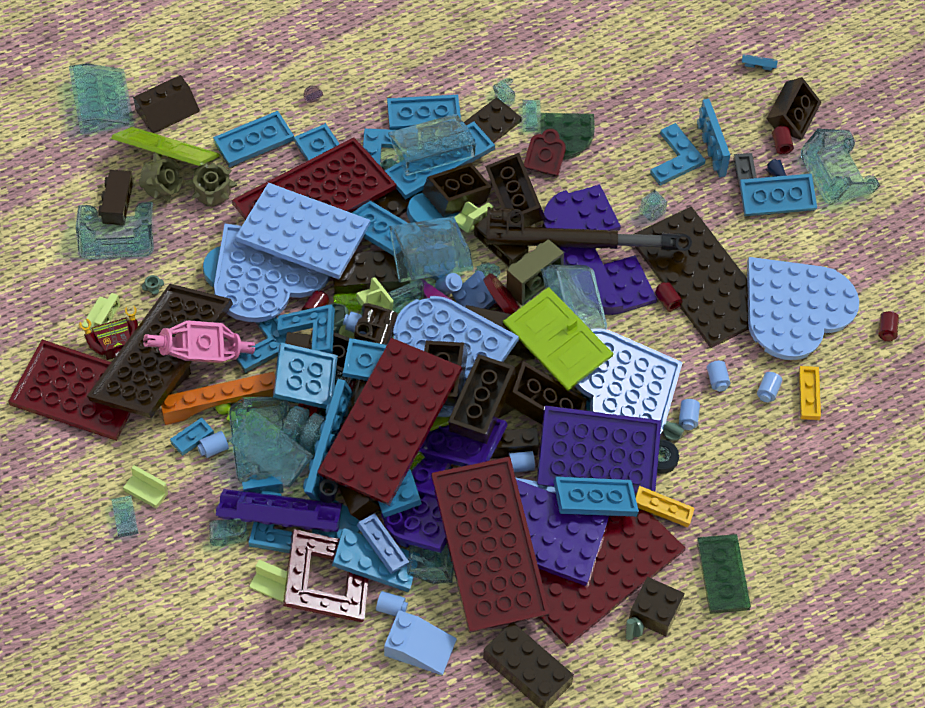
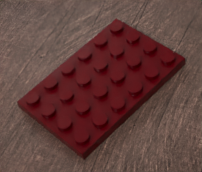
(58, 388)

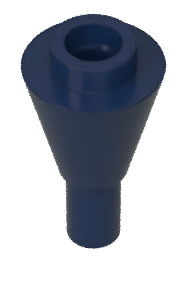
(776, 168)

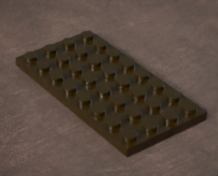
(703, 276)
(140, 375)

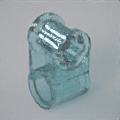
(225, 532)

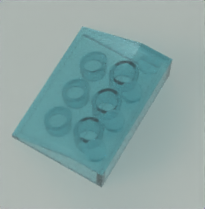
(100, 98)
(433, 144)
(429, 249)

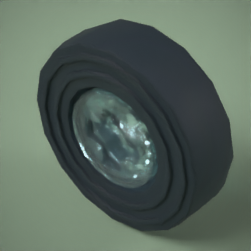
(671, 457)

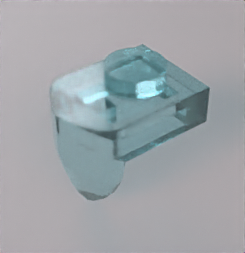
(504, 92)

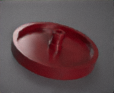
(501, 294)

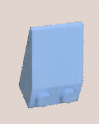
(419, 643)

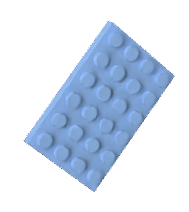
(303, 230)

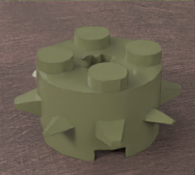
(160, 178)
(211, 184)

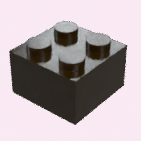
(657, 606)

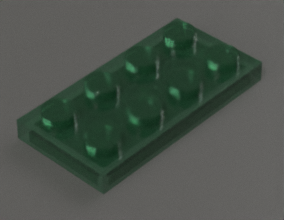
(723, 573)

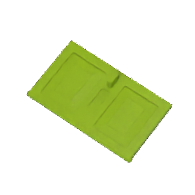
(165, 146)
(558, 338)

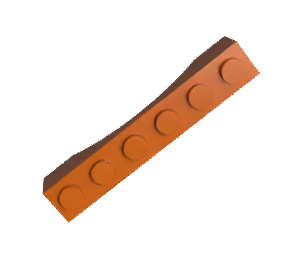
(185, 404)

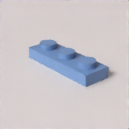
(382, 543)

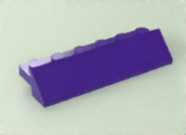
(279, 510)

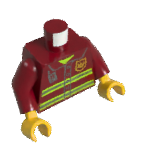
(111, 336)

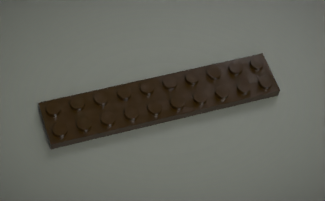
(493, 119)

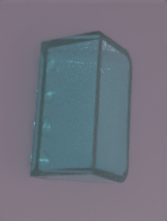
(578, 290)

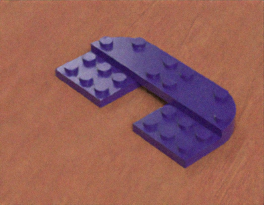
(620, 282)
(423, 524)

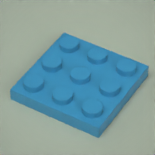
(304, 375)

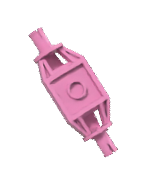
(199, 342)

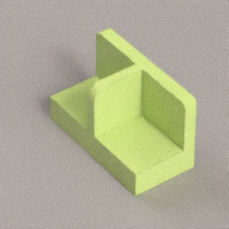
(471, 215)
(375, 295)

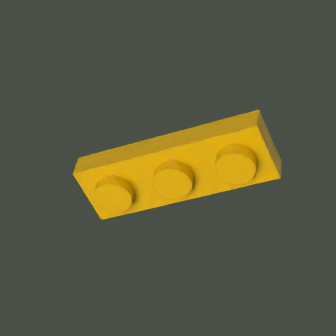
(809, 393)
(664, 506)

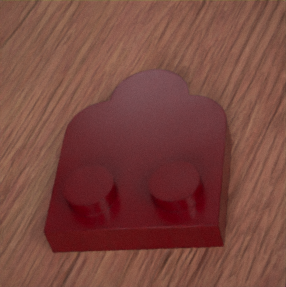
(545, 153)

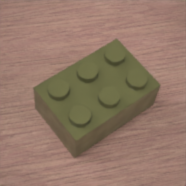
(526, 277)

